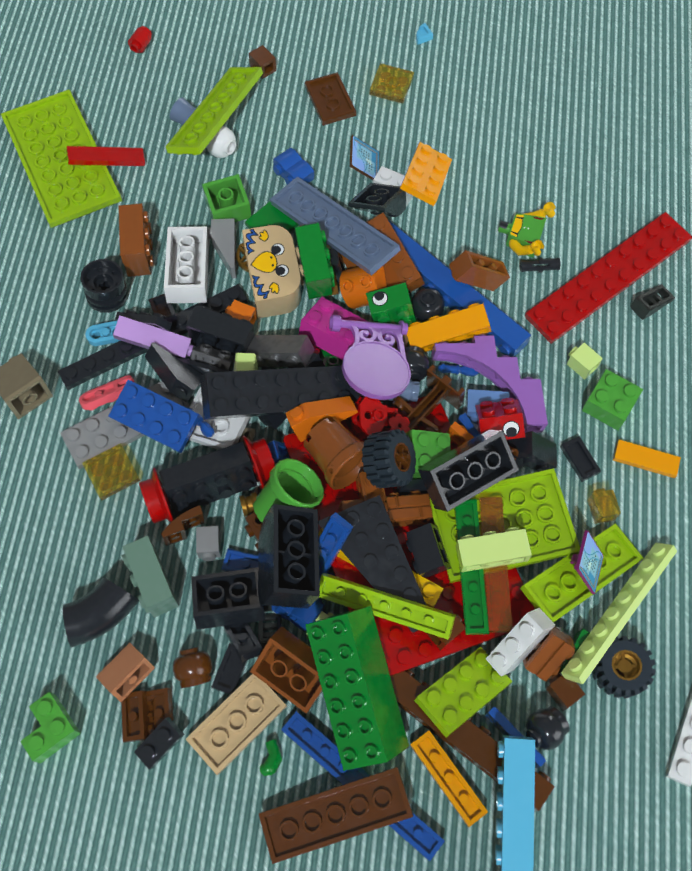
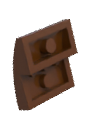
(176, 529)
(144, 712)

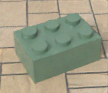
(149, 577)

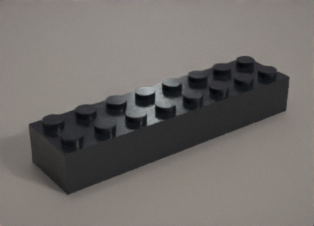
(270, 391)

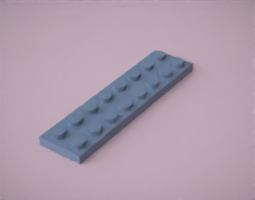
(343, 229)

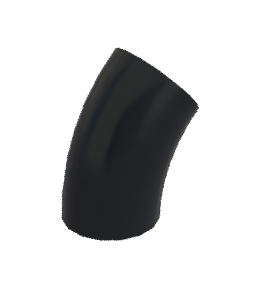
(96, 612)

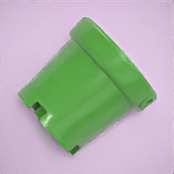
(289, 485)

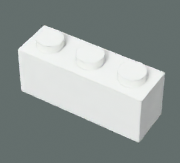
(520, 641)

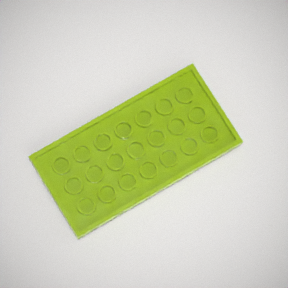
(41, 140)

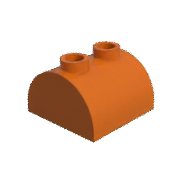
(356, 283)

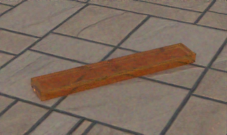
(495, 577)

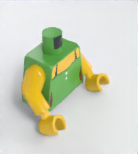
(526, 231)

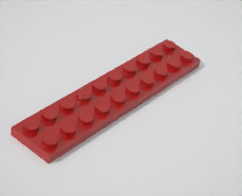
(607, 277)

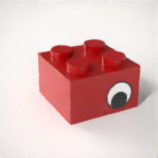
(501, 415)

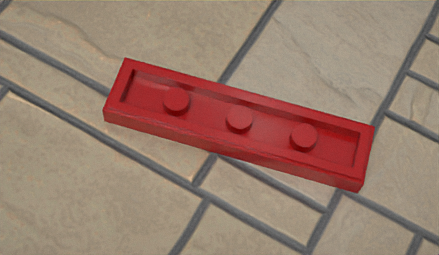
(105, 156)

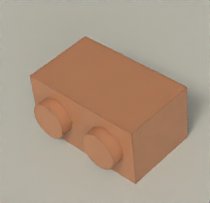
(125, 672)

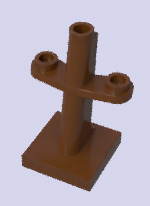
(440, 390)

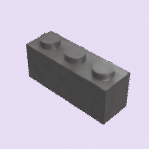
(281, 350)

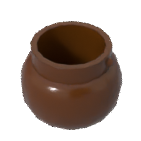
(192, 667)

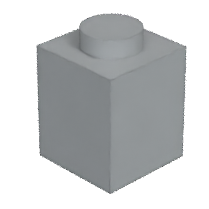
(208, 542)

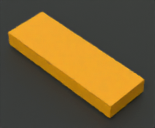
(646, 458)

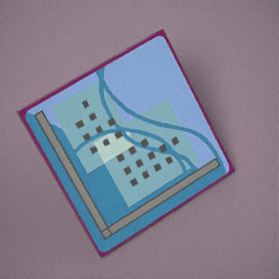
(588, 562)

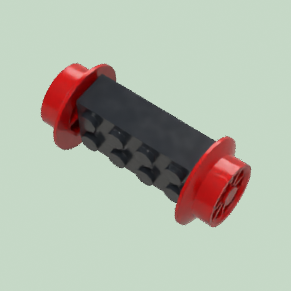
(207, 479)

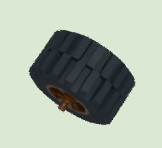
(389, 458)

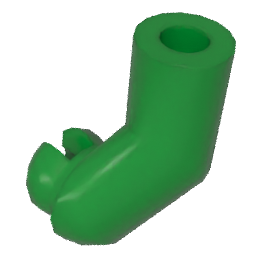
(274, 759)

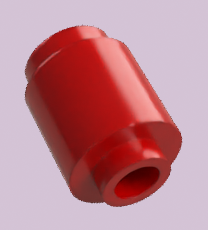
(140, 39)

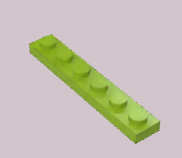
(387, 606)

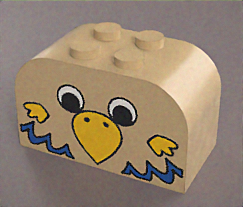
(273, 270)

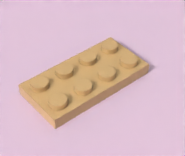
(236, 723)

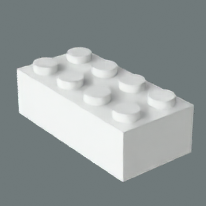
(186, 265)

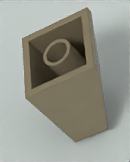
(22, 386)

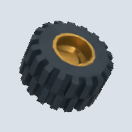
(625, 668)

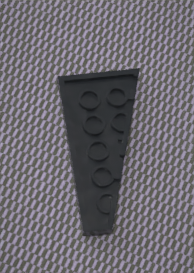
(377, 550)

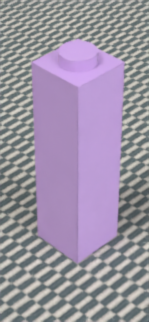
(144, 334)

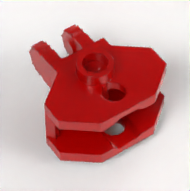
(372, 417)

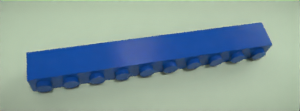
(508, 334)

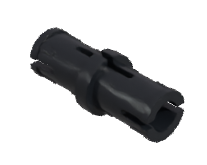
(526, 265)

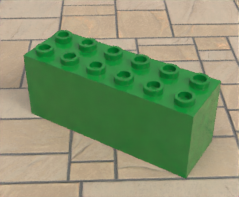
(357, 688)

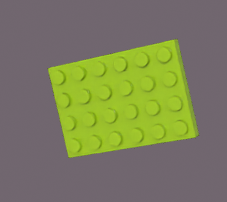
(528, 503)

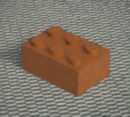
(135, 240)
(289, 669)

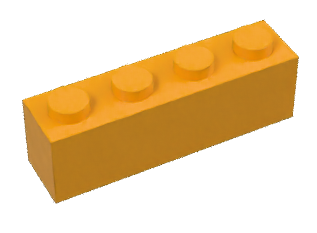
(451, 328)

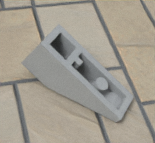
(224, 241)

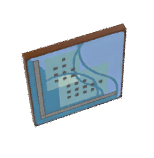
(364, 158)

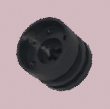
(104, 285)

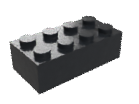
(468, 470)

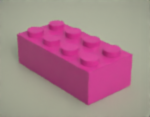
(316, 327)

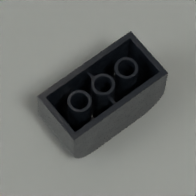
(289, 557)

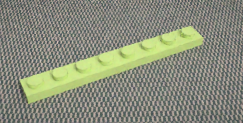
(618, 613)

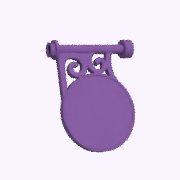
(372, 365)

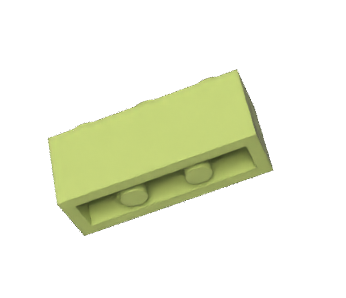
(493, 549)

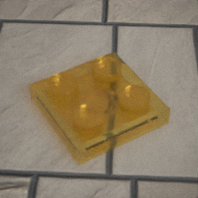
(391, 83)
(111, 472)

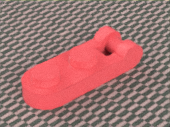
(103, 394)

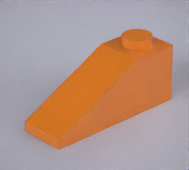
(309, 414)

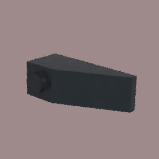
(173, 372)

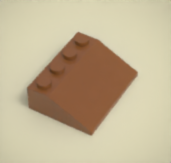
(398, 268)

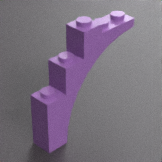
(502, 371)

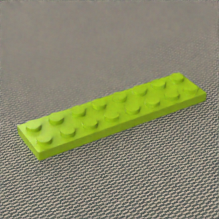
(214, 111)

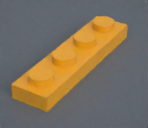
(449, 778)

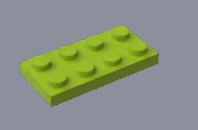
(462, 692)

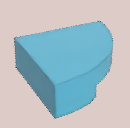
(423, 34)

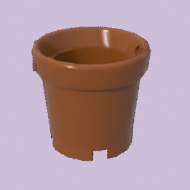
(336, 452)

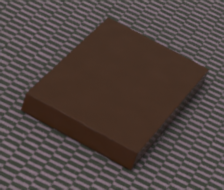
(330, 98)

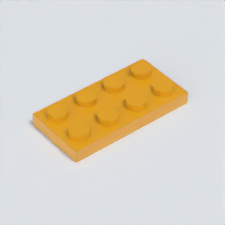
(426, 174)

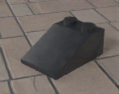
(379, 199)

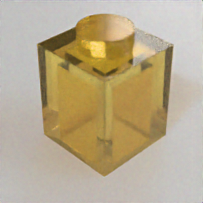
(603, 505)

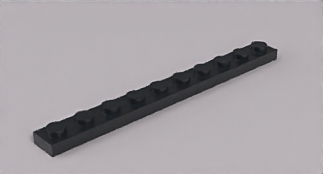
(122, 351)

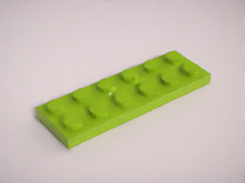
(562, 588)

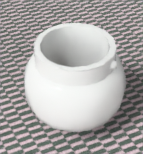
(223, 143)

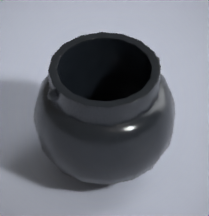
(427, 304)
(418, 362)
(547, 728)

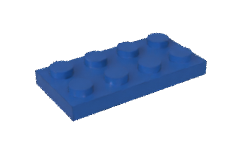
(154, 416)

